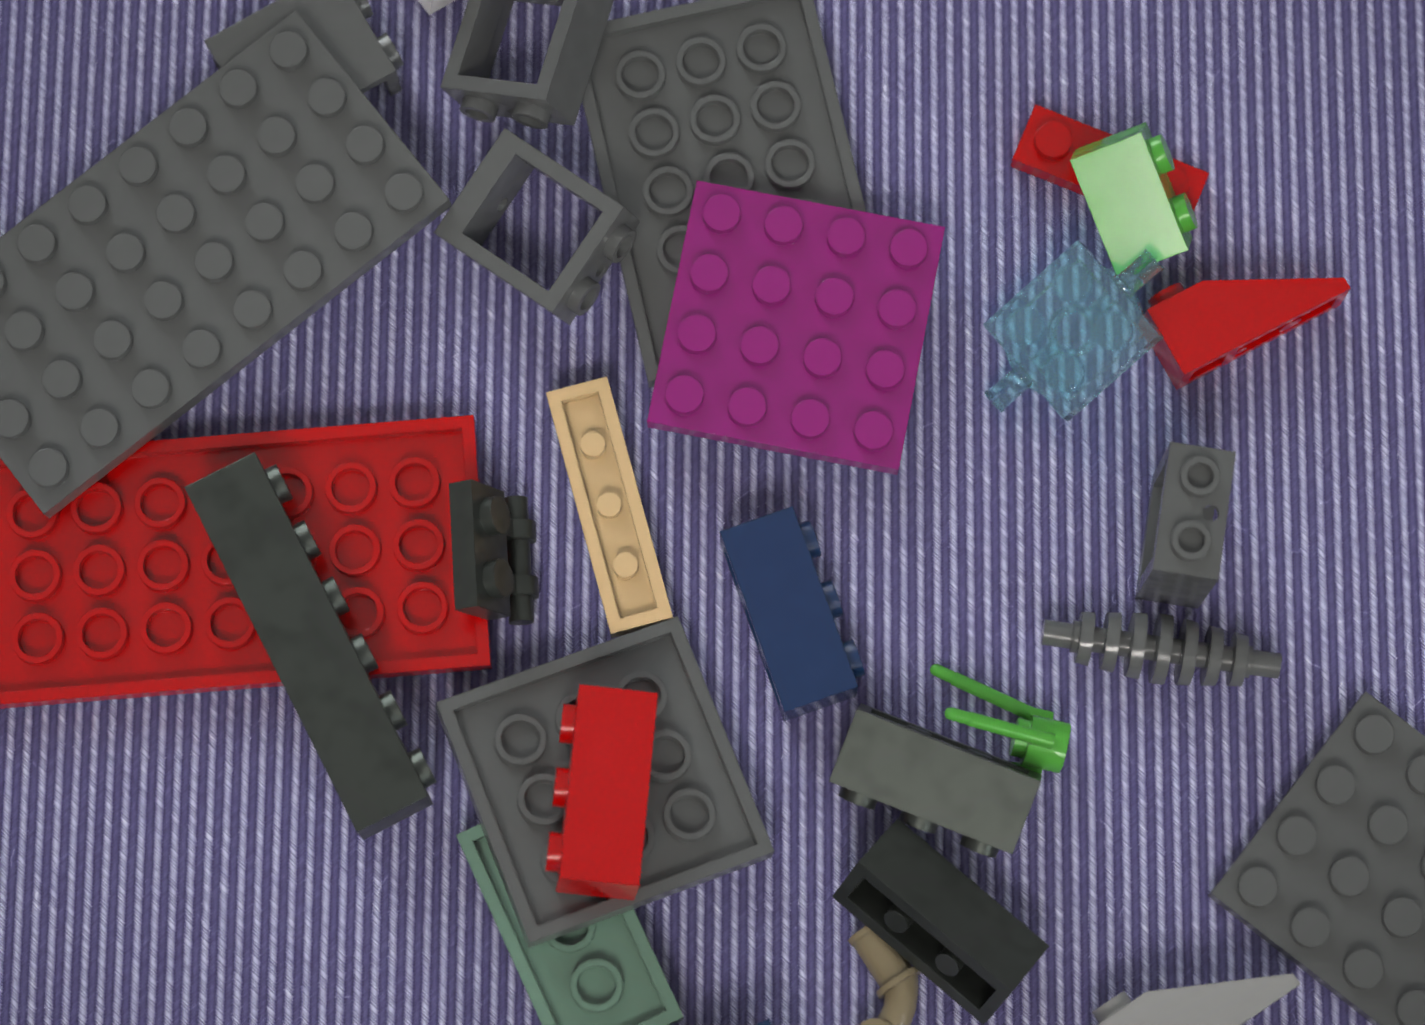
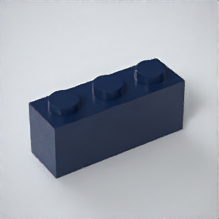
(791, 612)

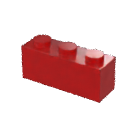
(603, 792)

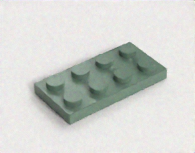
(587, 975)

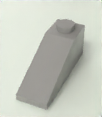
(1198, 1004)

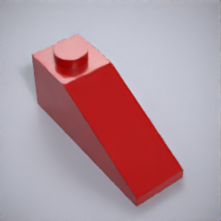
(1230, 318)

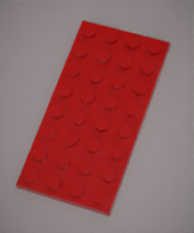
(136, 603)

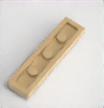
(609, 506)

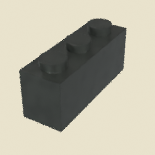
(934, 781)
(940, 921)

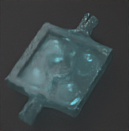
(1073, 330)

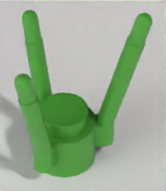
(1034, 739)

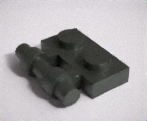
(492, 553)

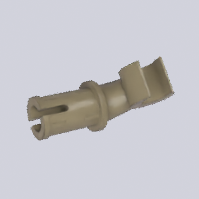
(893, 975)

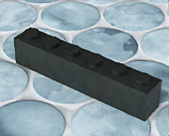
(309, 645)

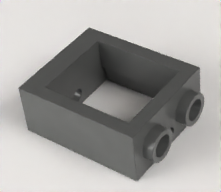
(562, 76)
(490, 194)
(1180, 538)

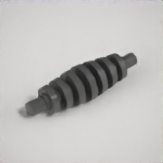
(1161, 649)

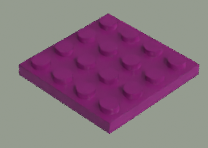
(796, 327)

